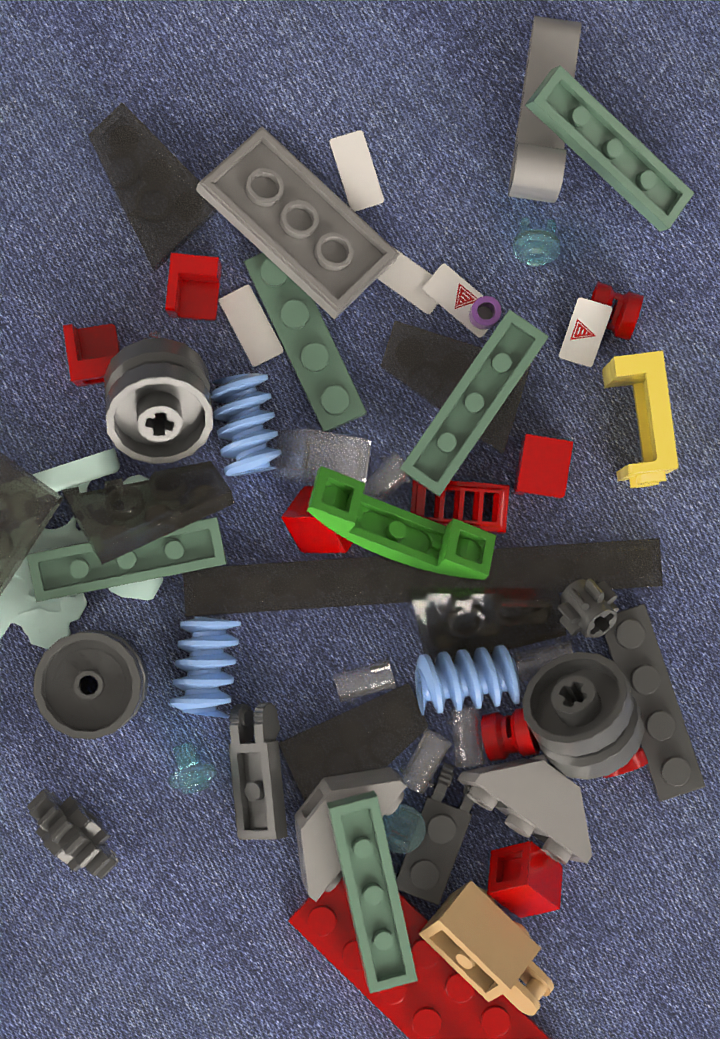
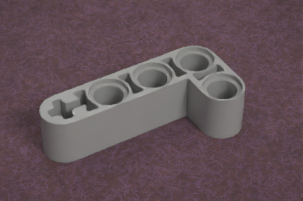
(538, 151)

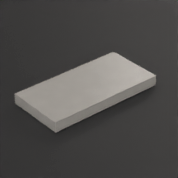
(297, 222)

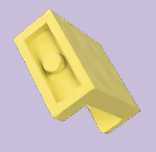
(653, 412)

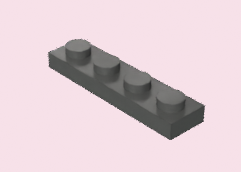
(665, 738)

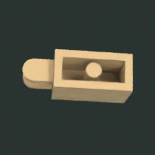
(488, 948)

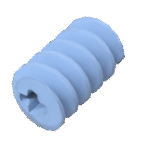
(245, 424)
(205, 666)
(466, 678)

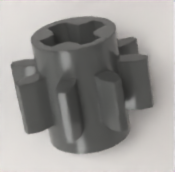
(588, 608)

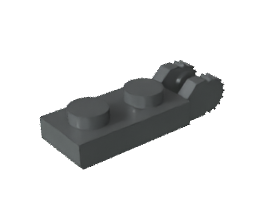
(257, 773)
(428, 867)

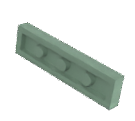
(609, 148)
(307, 345)
(474, 403)
(78, 570)
(372, 891)

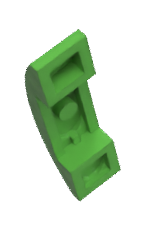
(399, 534)

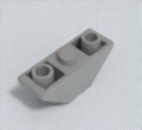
(536, 803)
(314, 832)

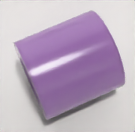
(493, 305)

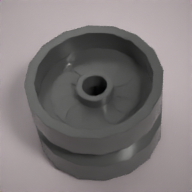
(158, 401)
(62, 684)
(583, 715)

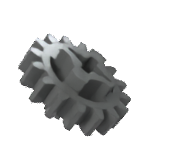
(73, 833)

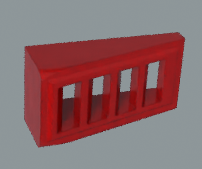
(499, 509)

